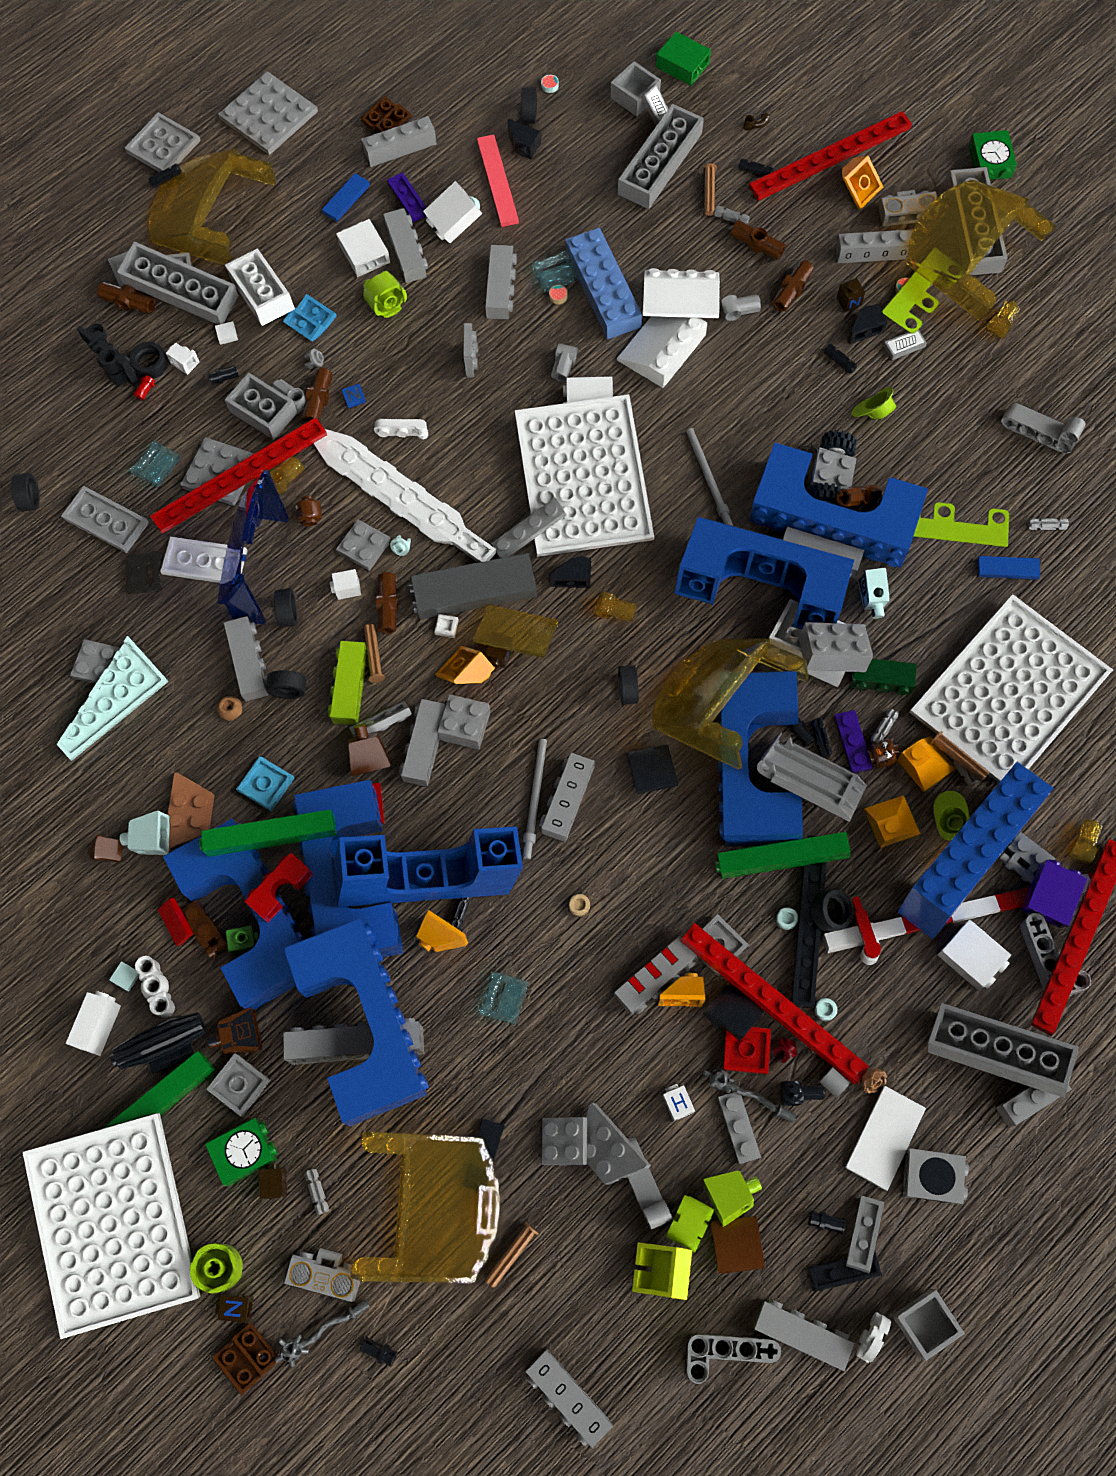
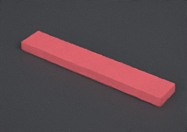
(497, 181)

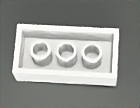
(259, 287)

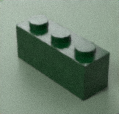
(885, 677)

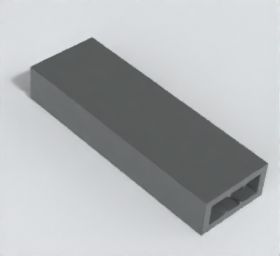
(473, 586)

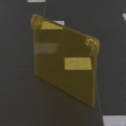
(516, 631)

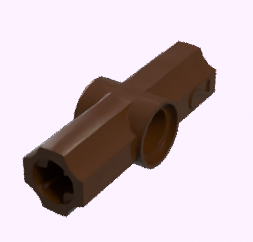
(758, 240)
(793, 286)
(126, 297)
(317, 394)
(858, 495)
(387, 603)

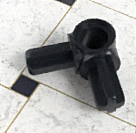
(794, 1093)

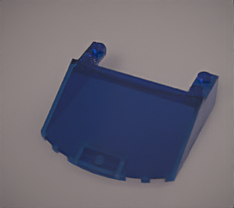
(257, 503)

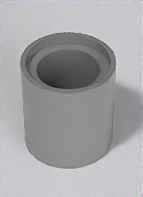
(834, 1082)

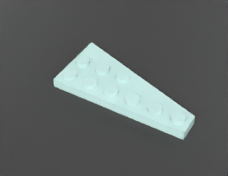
(117, 693)

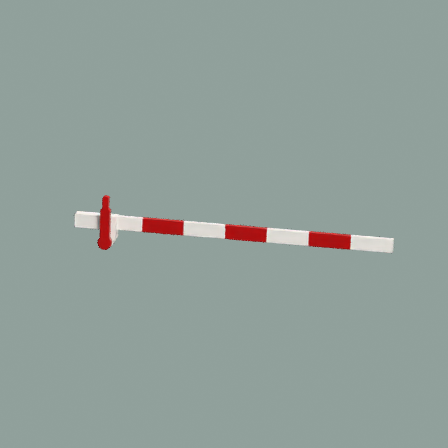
(870, 933)

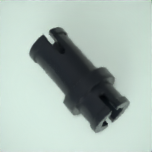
(223, 375)
(823, 1221)
(381, 1353)

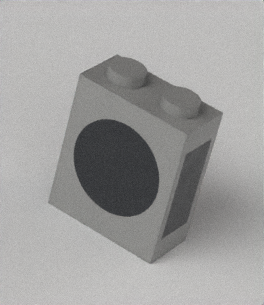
(935, 1176)

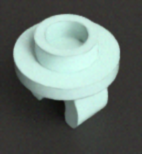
(400, 546)

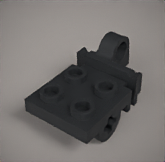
(115, 364)

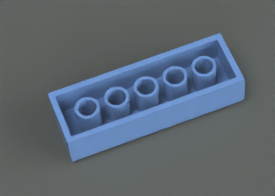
(603, 283)

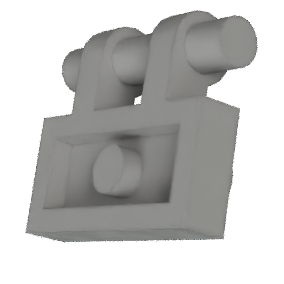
(1027, 852)

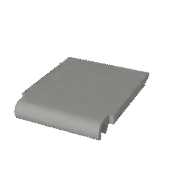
(812, 777)

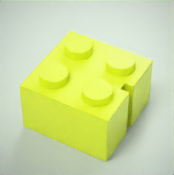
(668, 1274)

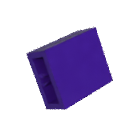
(1054, 893)

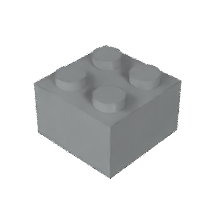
(630, 85)
(464, 721)
(928, 1324)

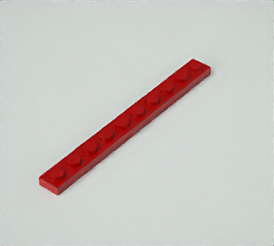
(830, 156)
(238, 475)
(1077, 942)
(775, 1004)

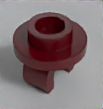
(787, 1047)

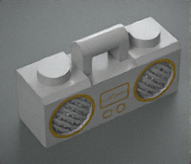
(904, 207)
(320, 1278)

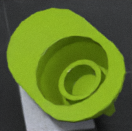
(876, 406)
(950, 813)

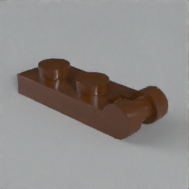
(204, 929)

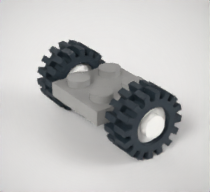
(833, 466)

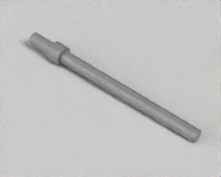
(722, 509)
(529, 837)

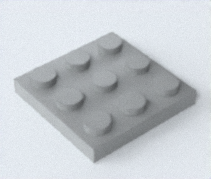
(162, 143)
(211, 461)

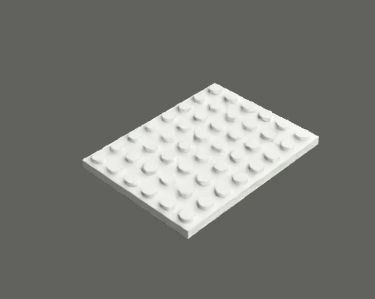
(592, 466)
(1011, 689)
(110, 1225)

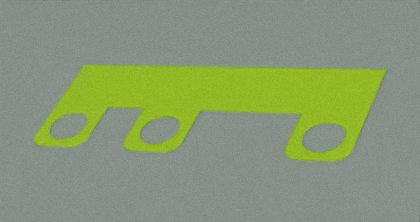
(910, 294)
(946, 529)

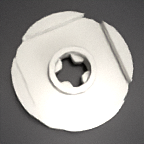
(871, 1340)

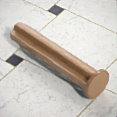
(709, 200)
(373, 654)
(960, 756)
(510, 1255)

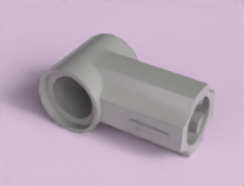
(735, 307)
(564, 358)
(293, 393)

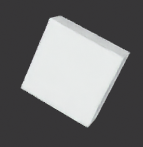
(226, 332)
(446, 626)

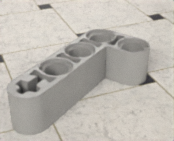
(1043, 428)
(1050, 953)
(648, 1195)
(732, 1353)

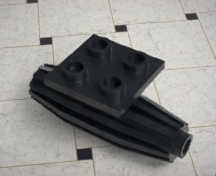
(161, 1044)

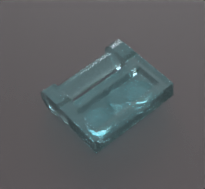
(558, 275)
(158, 467)
(511, 998)

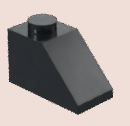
(524, 138)
(868, 324)
(573, 573)

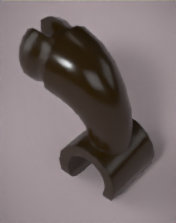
(762, 122)

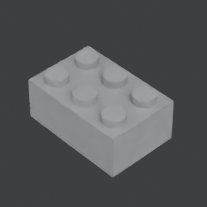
(261, 406)
(835, 647)

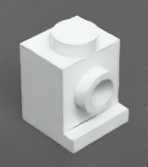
(182, 358)

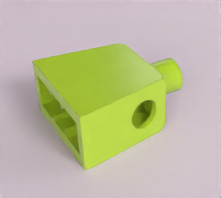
(731, 1195)

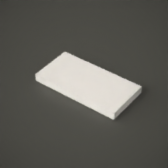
(195, 559)
(885, 1138)

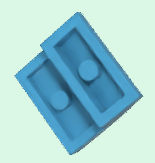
(310, 318)

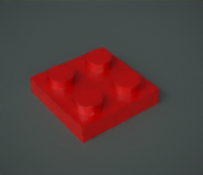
(748, 1054)

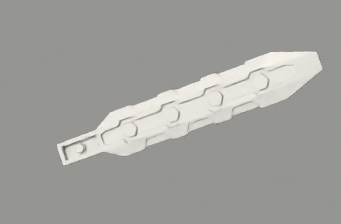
(402, 495)

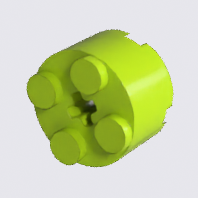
(384, 294)
(689, 1223)
(206, 1259)

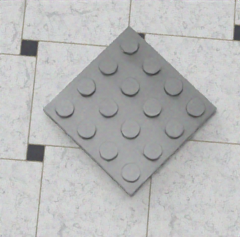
(268, 112)

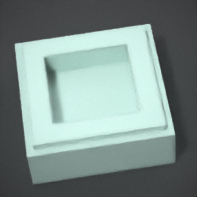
(124, 976)

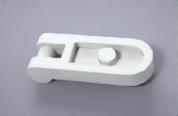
(401, 428)

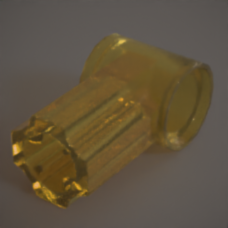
(1003, 320)
(286, 474)
(610, 606)
(1084, 846)

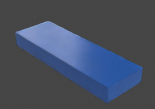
(345, 197)
(1008, 567)

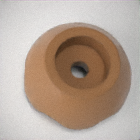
(233, 712)
(873, 1080)

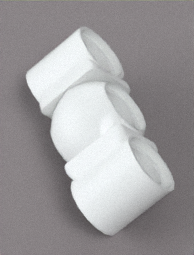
(148, 979)

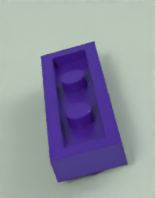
(407, 196)
(853, 742)

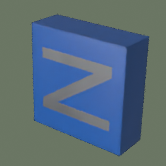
(353, 396)

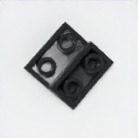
(652, 769)
(733, 1011)

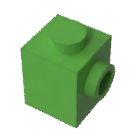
(241, 939)

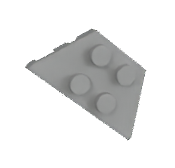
(609, 1150)

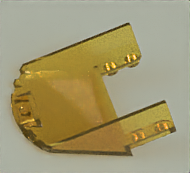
(187, 199)
(960, 231)
(704, 686)
(443, 1209)

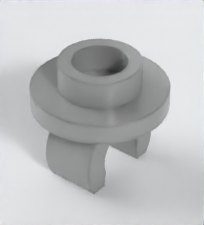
(315, 359)

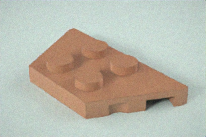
(188, 810)

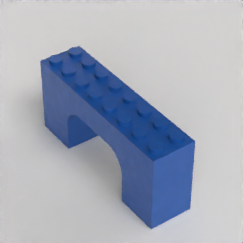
(881, 533)
(725, 551)
(747, 813)
(355, 815)
(974, 849)
(374, 876)
(264, 969)
(391, 1071)

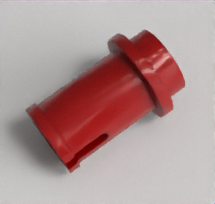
(144, 387)

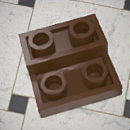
(385, 116)
(737, 1245)
(245, 1359)

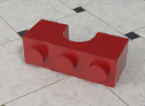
(289, 871)

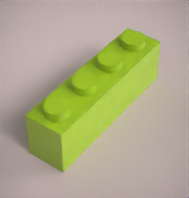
(348, 683)

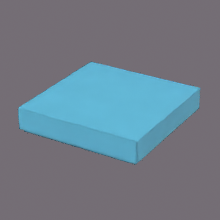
(265, 783)

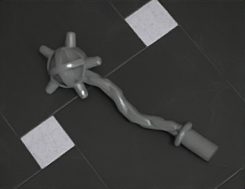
(720, 1080)
(292, 1349)

